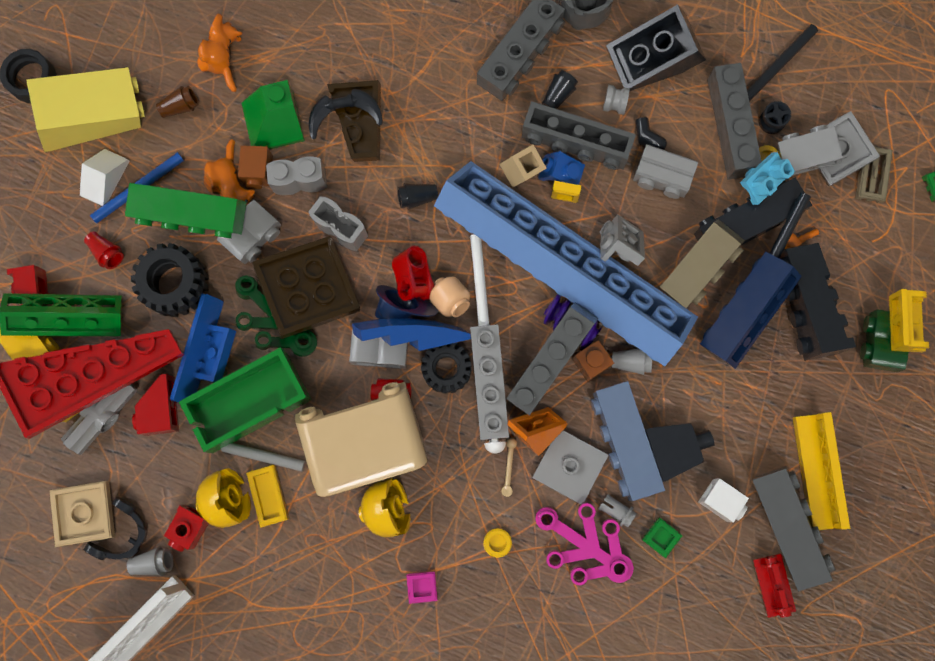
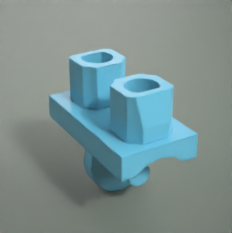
(766, 177)

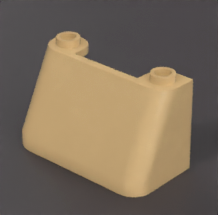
(362, 442)

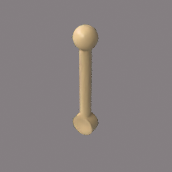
(511, 444)

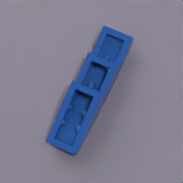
(419, 333)

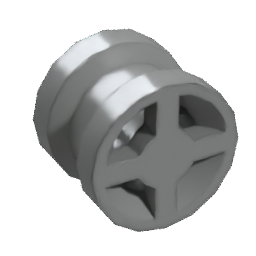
(616, 99)

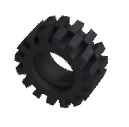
(451, 384)

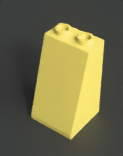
(84, 106)

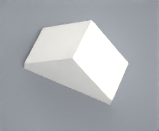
(101, 175)

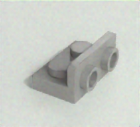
(624, 239)

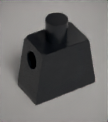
(677, 448)

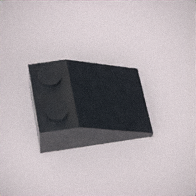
(656, 50)

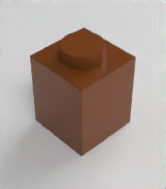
(253, 166)
(593, 361)

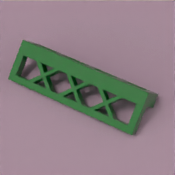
(61, 317)

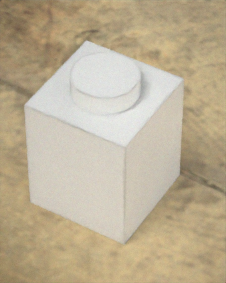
(724, 501)

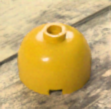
(221, 499)
(384, 510)

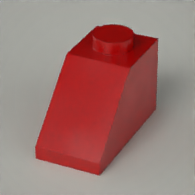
(155, 410)

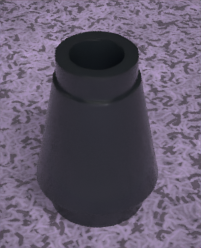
(560, 89)
(415, 195)

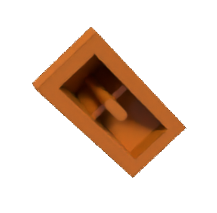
(538, 428)

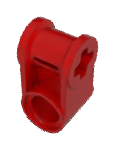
(412, 273)

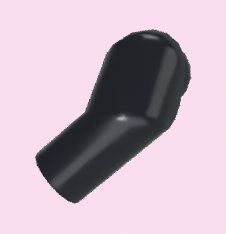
(648, 137)

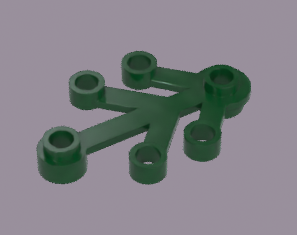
(268, 322)

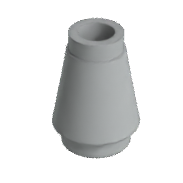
(632, 361)
(153, 562)

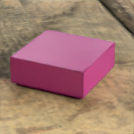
(422, 587)

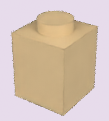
(522, 166)

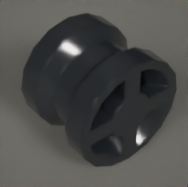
(778, 111)

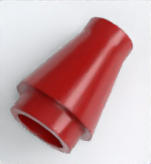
(104, 251)

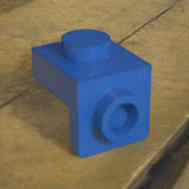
(561, 168)

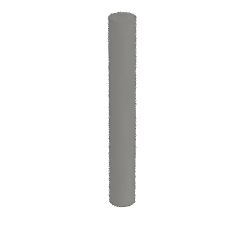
(264, 456)

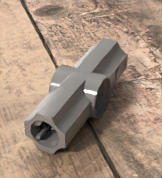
(96, 420)

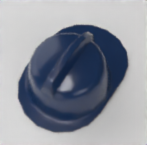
(393, 307)

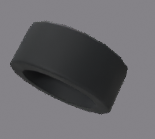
(15, 62)

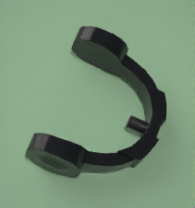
(102, 553)

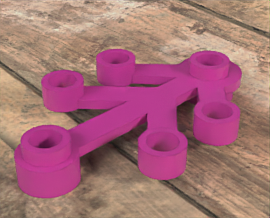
(588, 547)

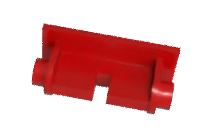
(774, 586)

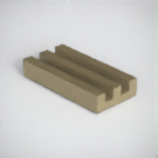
(884, 178)

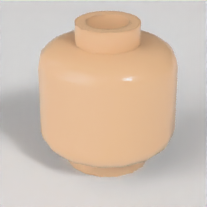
(450, 297)

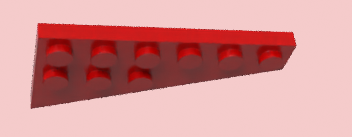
(68, 380)

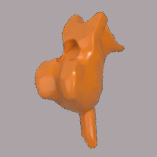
(215, 53)
(222, 177)

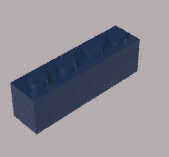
(750, 309)

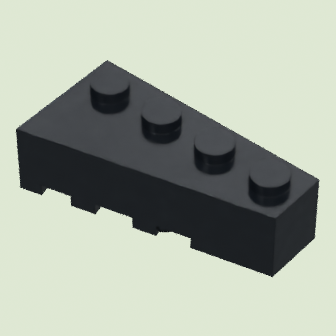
(814, 305)

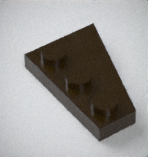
(358, 126)

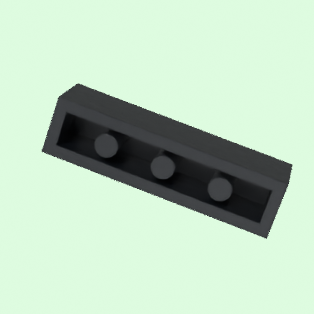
(755, 220)

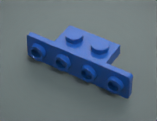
(205, 349)

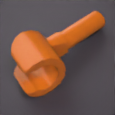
(794, 241)

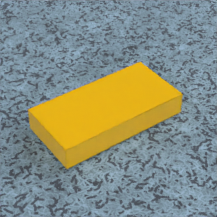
(267, 496)

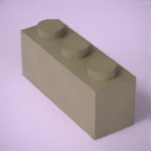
(703, 264)

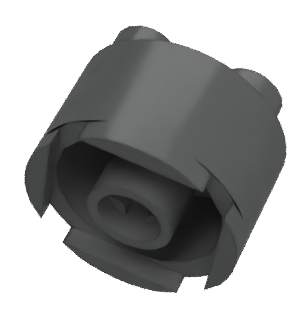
(586, 13)

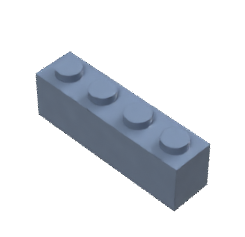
(628, 442)

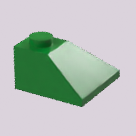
(273, 116)

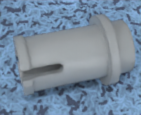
(619, 512)

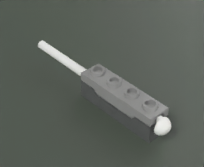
(487, 363)

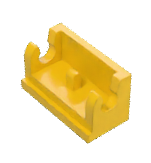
(907, 321)

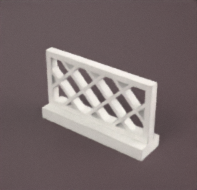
(145, 622)

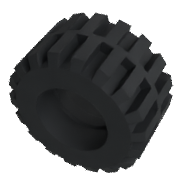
(152, 268)

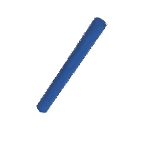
(148, 179)

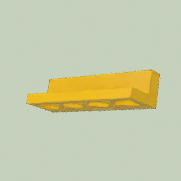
(821, 471)

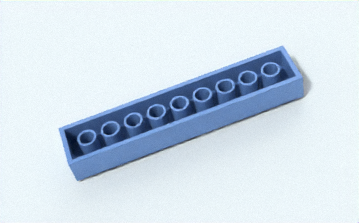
(566, 262)

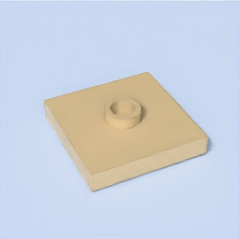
(82, 513)

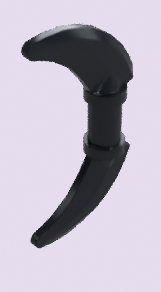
(355, 99)

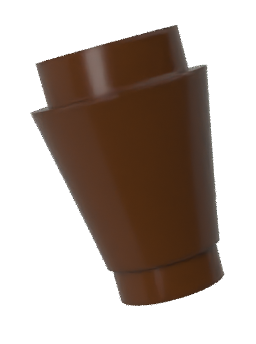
(178, 102)

